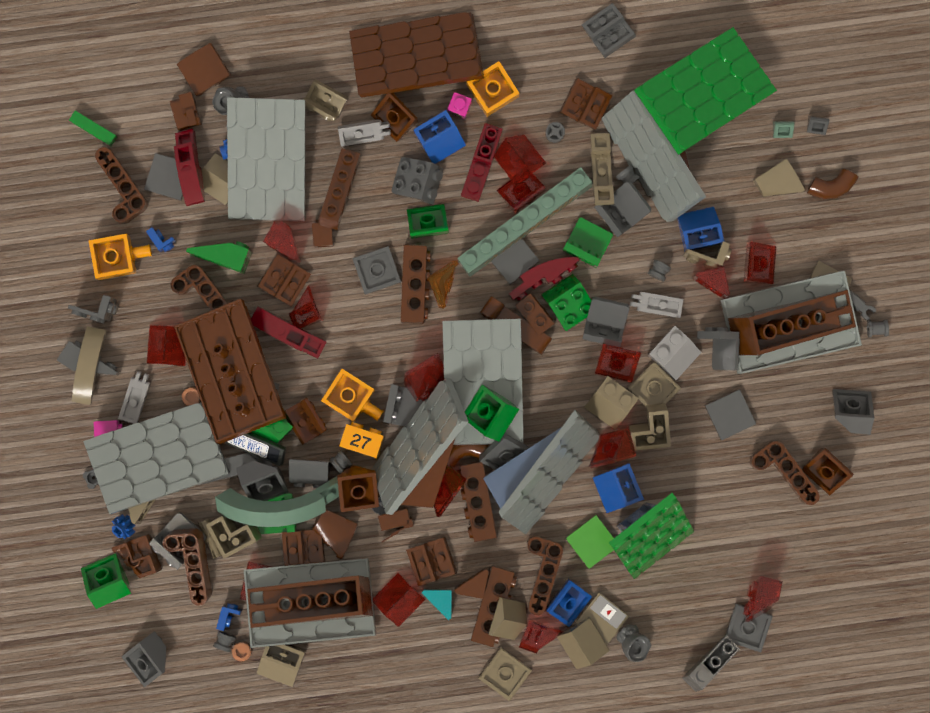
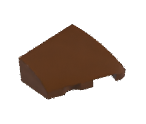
(335, 531)
(139, 556)

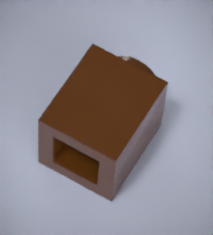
(322, 235)

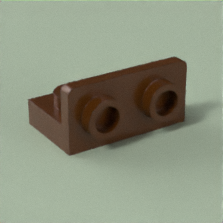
(535, 314)

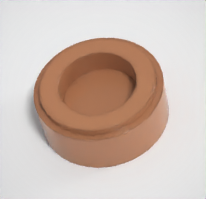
(190, 396)
(241, 651)

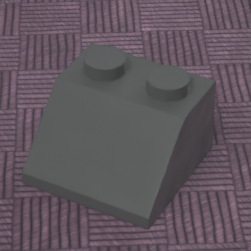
(308, 472)

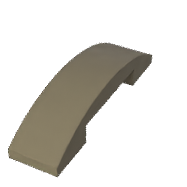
(601, 169)
(87, 365)

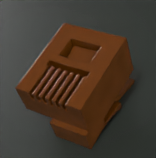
(185, 111)
(398, 519)

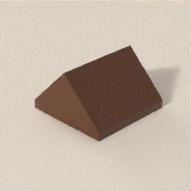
(397, 114)
(827, 471)
(357, 489)
(474, 586)

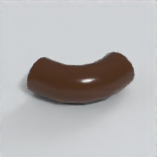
(833, 188)
(461, 451)

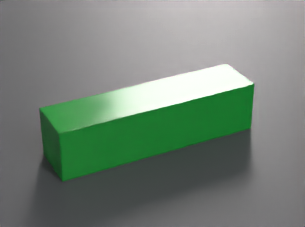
(93, 128)

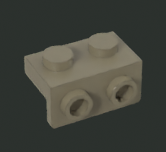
(325, 101)

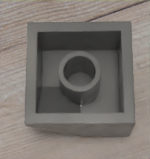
(261, 481)

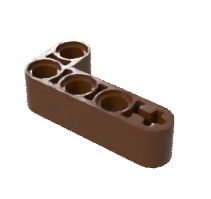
(119, 182)
(198, 284)
(496, 310)
(789, 474)
(192, 566)
(541, 576)

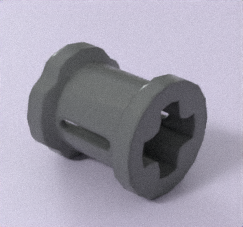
(877, 328)

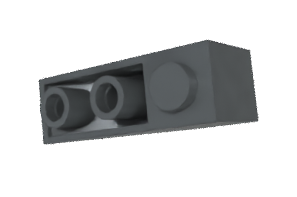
(70, 356)
(711, 664)

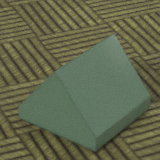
(783, 129)

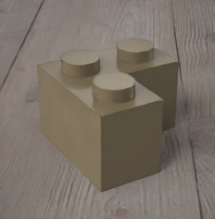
(654, 433)
(229, 539)

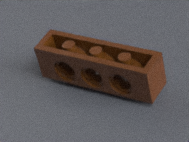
(339, 189)
(410, 254)
(488, 530)
(496, 575)

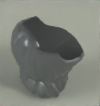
(220, 98)
(633, 643)

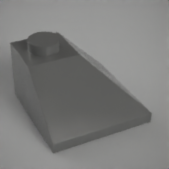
(854, 410)
(147, 659)

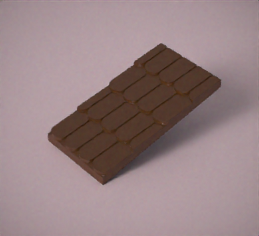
(416, 54)
(230, 371)

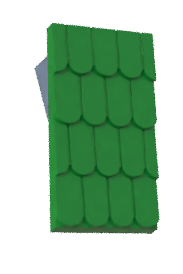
(705, 90)
(650, 534)

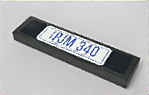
(260, 447)

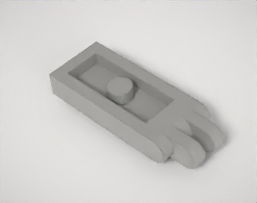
(363, 132)
(658, 304)
(134, 398)

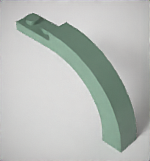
(276, 513)

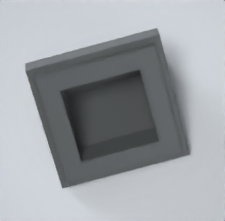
(817, 125)

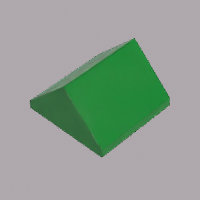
(427, 221)

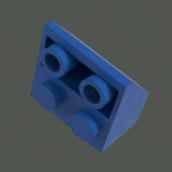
(439, 137)
(700, 229)
(618, 488)

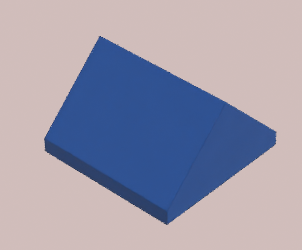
(568, 602)

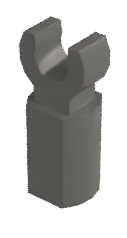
(859, 305)

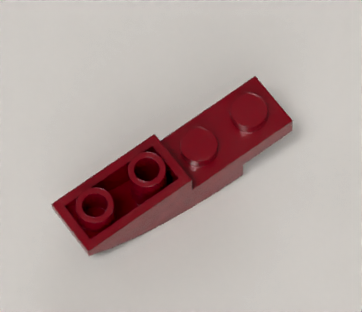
(481, 162)
(188, 167)
(550, 271)
(287, 332)

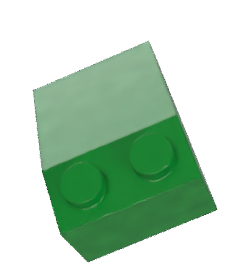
(227, 255)

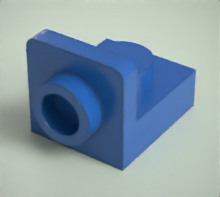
(157, 237)
(224, 618)

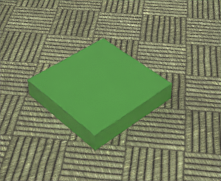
(591, 541)

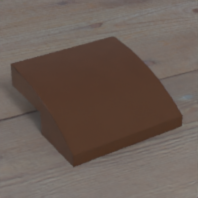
(203, 69)
(585, 104)
(283, 280)
(302, 548)
(431, 561)

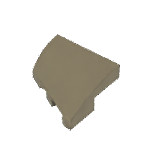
(779, 180)

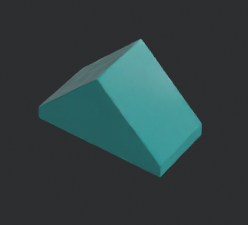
(441, 600)

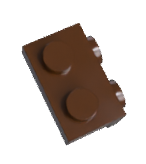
(305, 421)

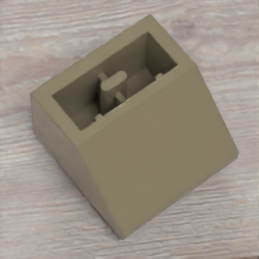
(281, 663)

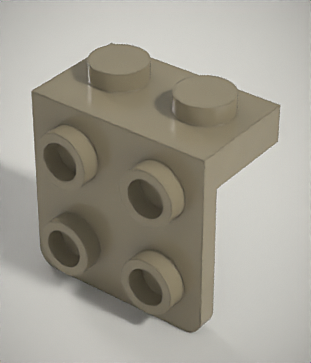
(722, 255)

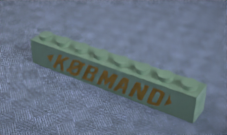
(525, 221)

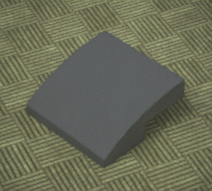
(608, 30)

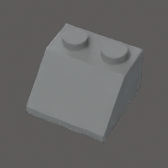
(674, 353)

